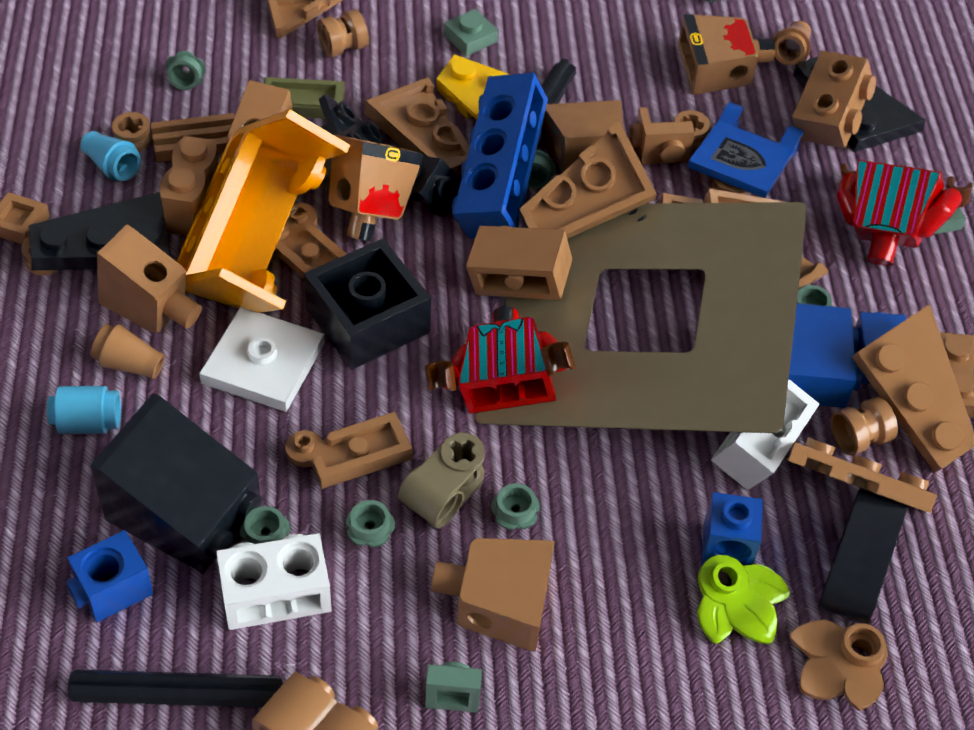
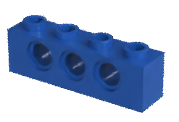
(500, 153)

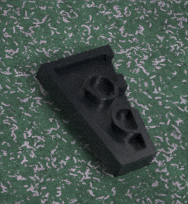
(882, 115)
(76, 239)

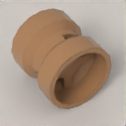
(342, 33)
(868, 424)

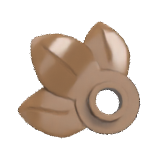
(836, 667)

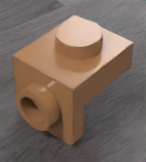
(662, 140)

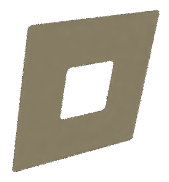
(743, 335)

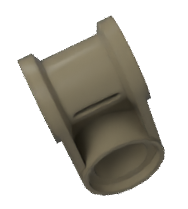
(445, 479)

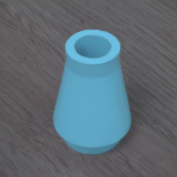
(113, 156)

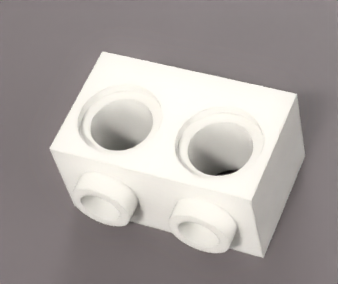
(756, 456)
(276, 592)

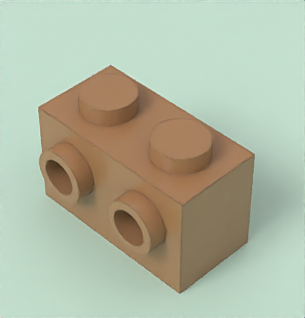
(834, 99)
(519, 262)

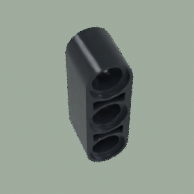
(863, 557)

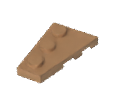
(593, 189)
(918, 383)

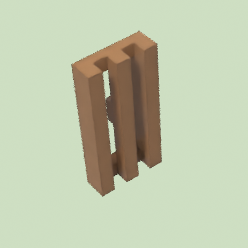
(168, 133)

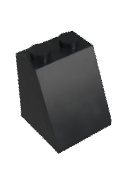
(174, 485)

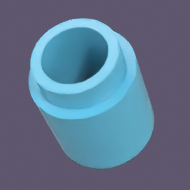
(84, 409)

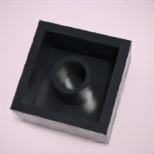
(367, 303)

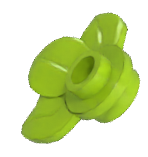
(744, 604)

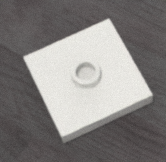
(262, 359)

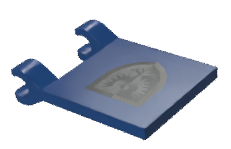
(742, 156)

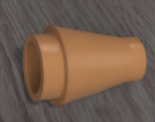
(793, 43)
(125, 352)

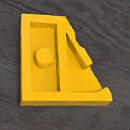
(464, 82)

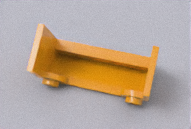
(249, 207)

